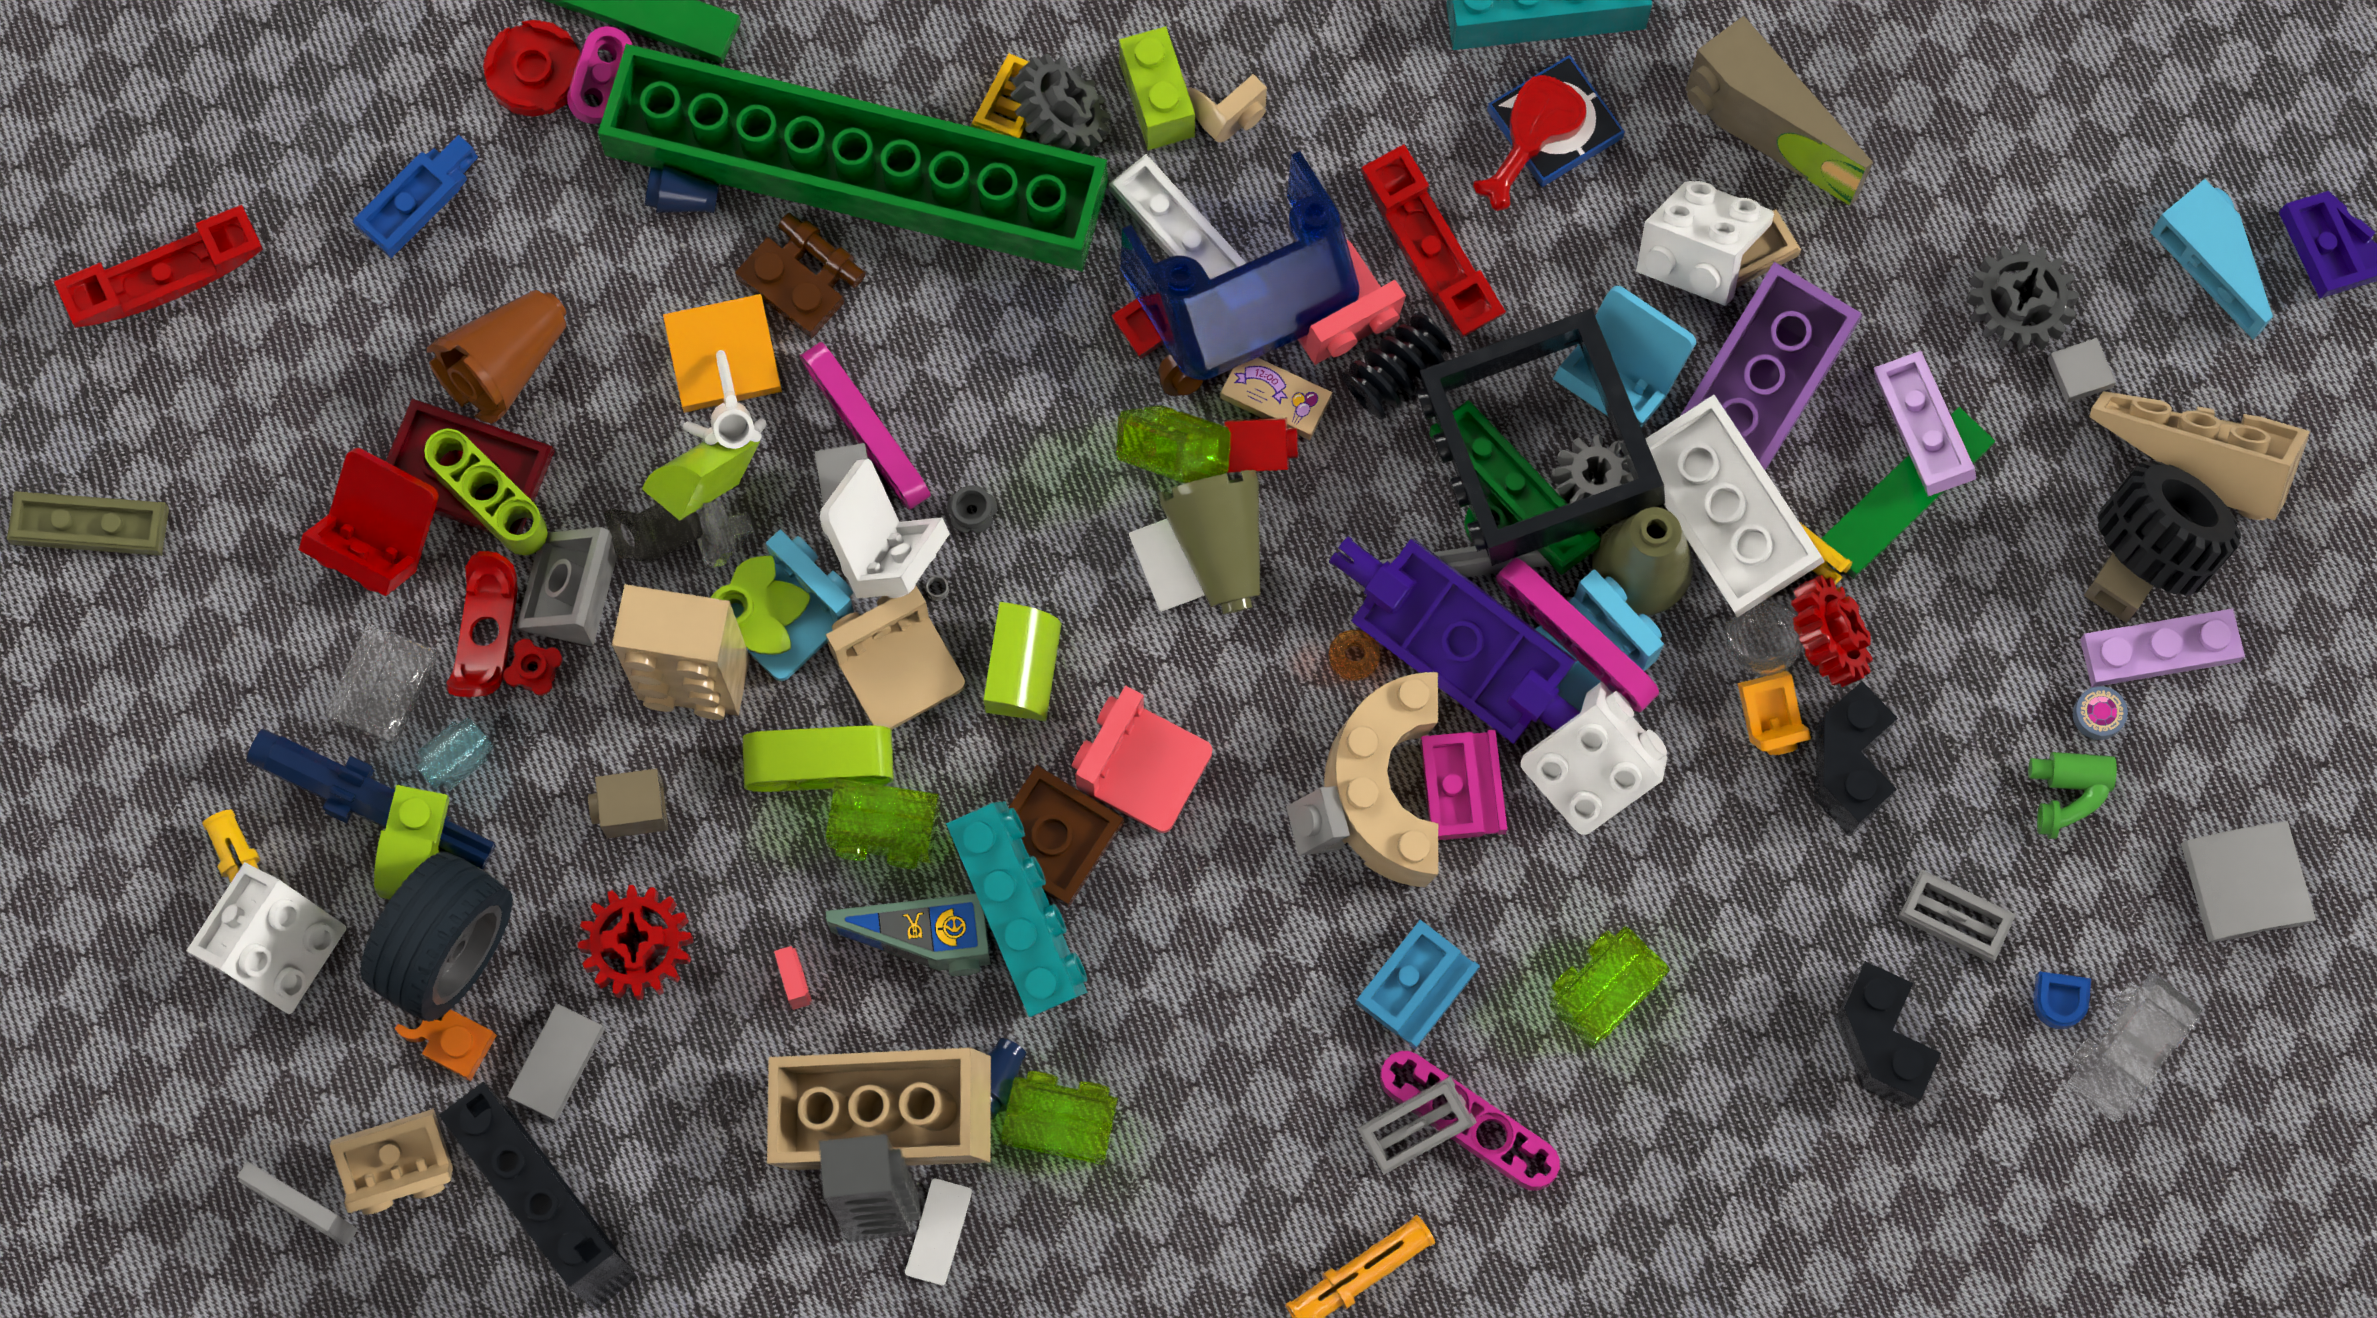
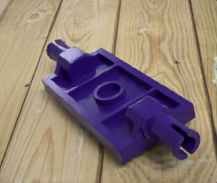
(1455, 628)

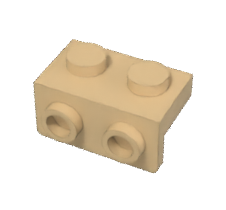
(392, 1162)

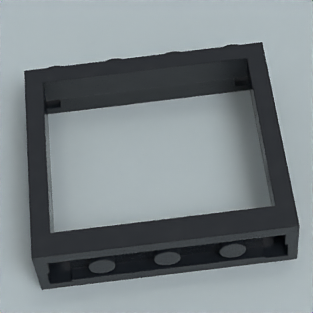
(1570, 519)
(538, 1196)

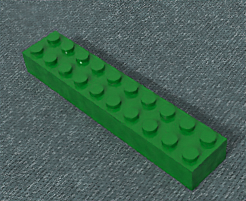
(854, 157)

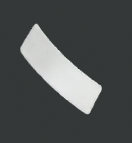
(938, 1231)

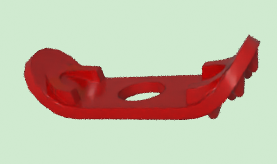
(489, 595)

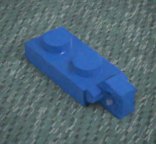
(415, 196)

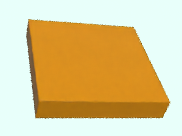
(731, 326)

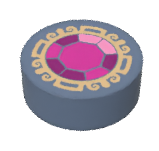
(2100, 713)

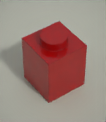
(1261, 444)

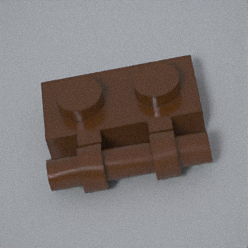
(790, 286)

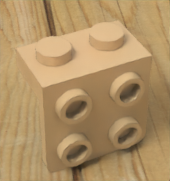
(895, 660)

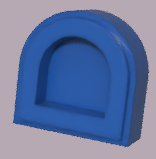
(2061, 999)

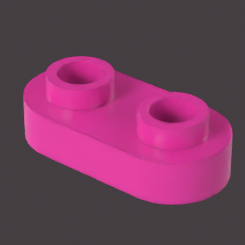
(595, 75)

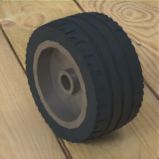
(436, 936)

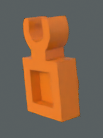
(452, 1042)

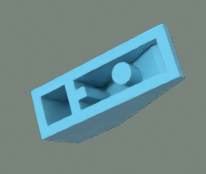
(2214, 249)

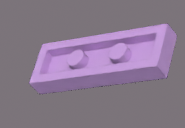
(1924, 423)
(2162, 647)

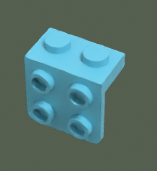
(1645, 350)
(828, 603)
(1605, 607)

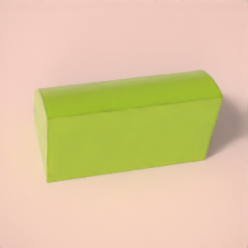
(698, 477)
(1022, 662)

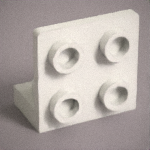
(267, 937)

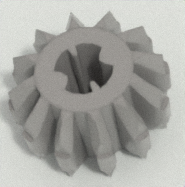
(1589, 459)

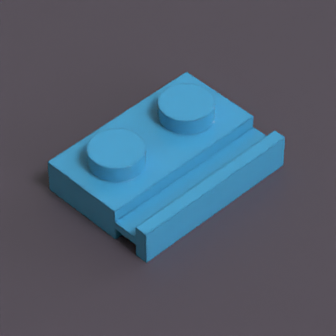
(1417, 984)

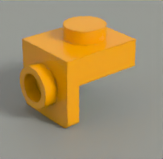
(1773, 713)

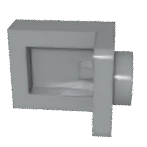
(1318, 822)

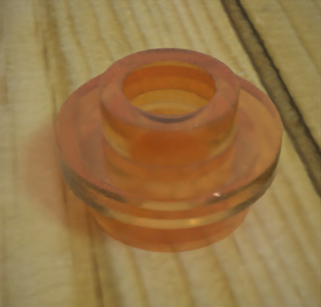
(1350, 669)

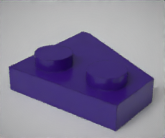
(2331, 243)

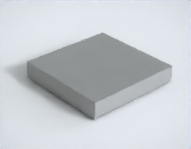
(296, 1204)

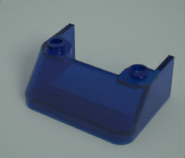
(1257, 305)

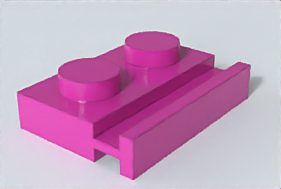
(1463, 784)

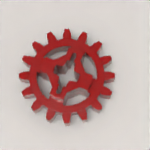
(1832, 631)
(657, 942)

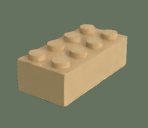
(681, 651)
(924, 1100)

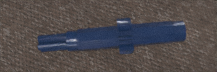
(351, 790)

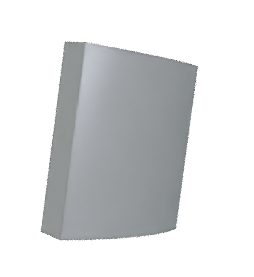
(2248, 881)

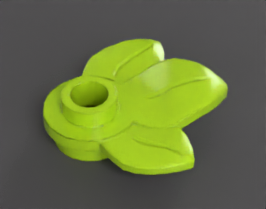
(766, 605)

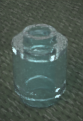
(453, 754)

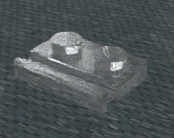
(381, 684)

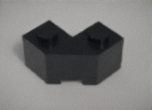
(1845, 779)
(1883, 1058)

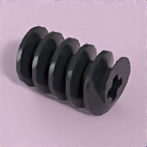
(1396, 364)

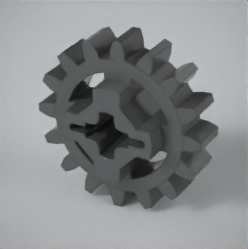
(1060, 105)
(2002, 289)

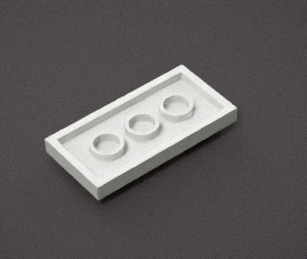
(1730, 507)

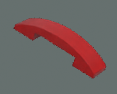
(1429, 243)
(160, 274)

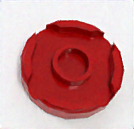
(531, 67)

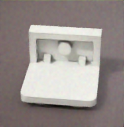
(1700, 240)
(871, 543)
(1597, 761)

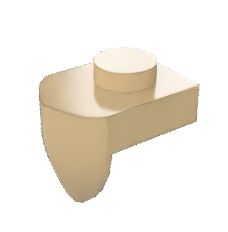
(1238, 110)

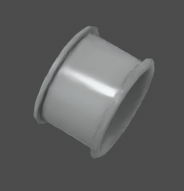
(937, 578)

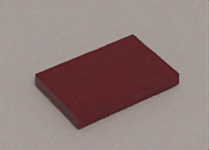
(517, 456)

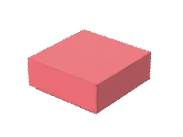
(793, 977)

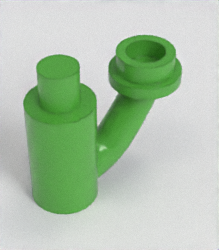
(2072, 771)

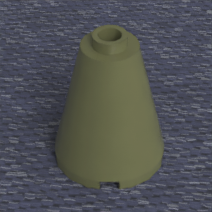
(1219, 536)
(1647, 559)

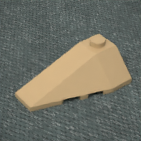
(2242, 462)

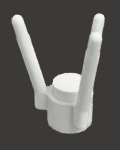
(730, 420)

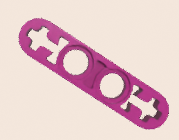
(865, 425)
(1576, 634)
(1482, 1113)

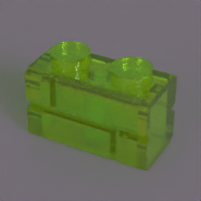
(1172, 443)
(882, 823)
(1608, 986)
(1060, 1118)

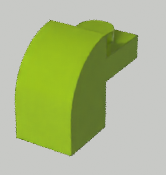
(409, 836)

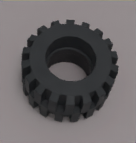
(2168, 528)

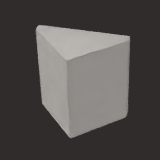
(569, 585)

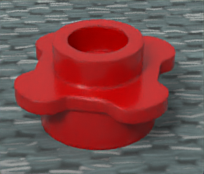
(539, 680)

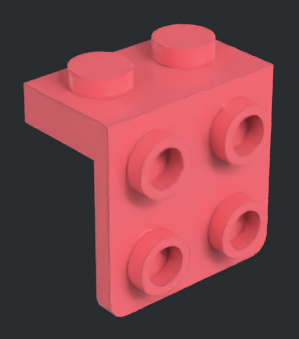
(1372, 313)
(1141, 762)

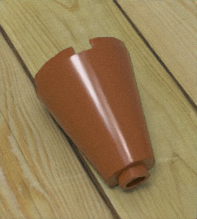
(498, 352)

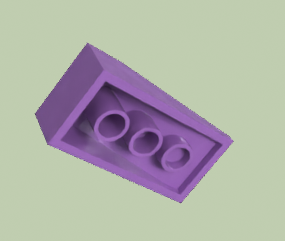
(1777, 358)

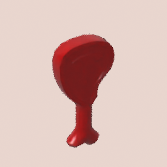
(1541, 115)

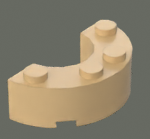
(1379, 827)

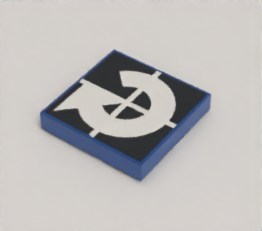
(1596, 135)

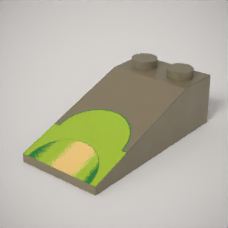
(1767, 106)

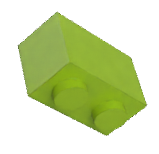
(1157, 88)

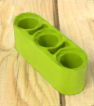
(472, 473)
(816, 758)

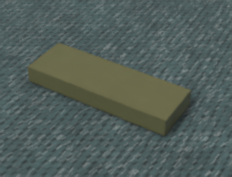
(88, 523)

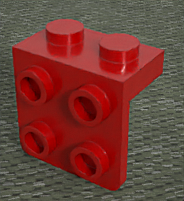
(373, 523)

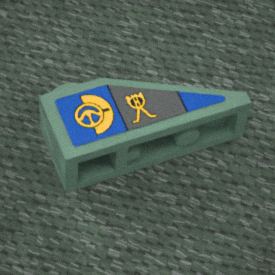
(931, 932)

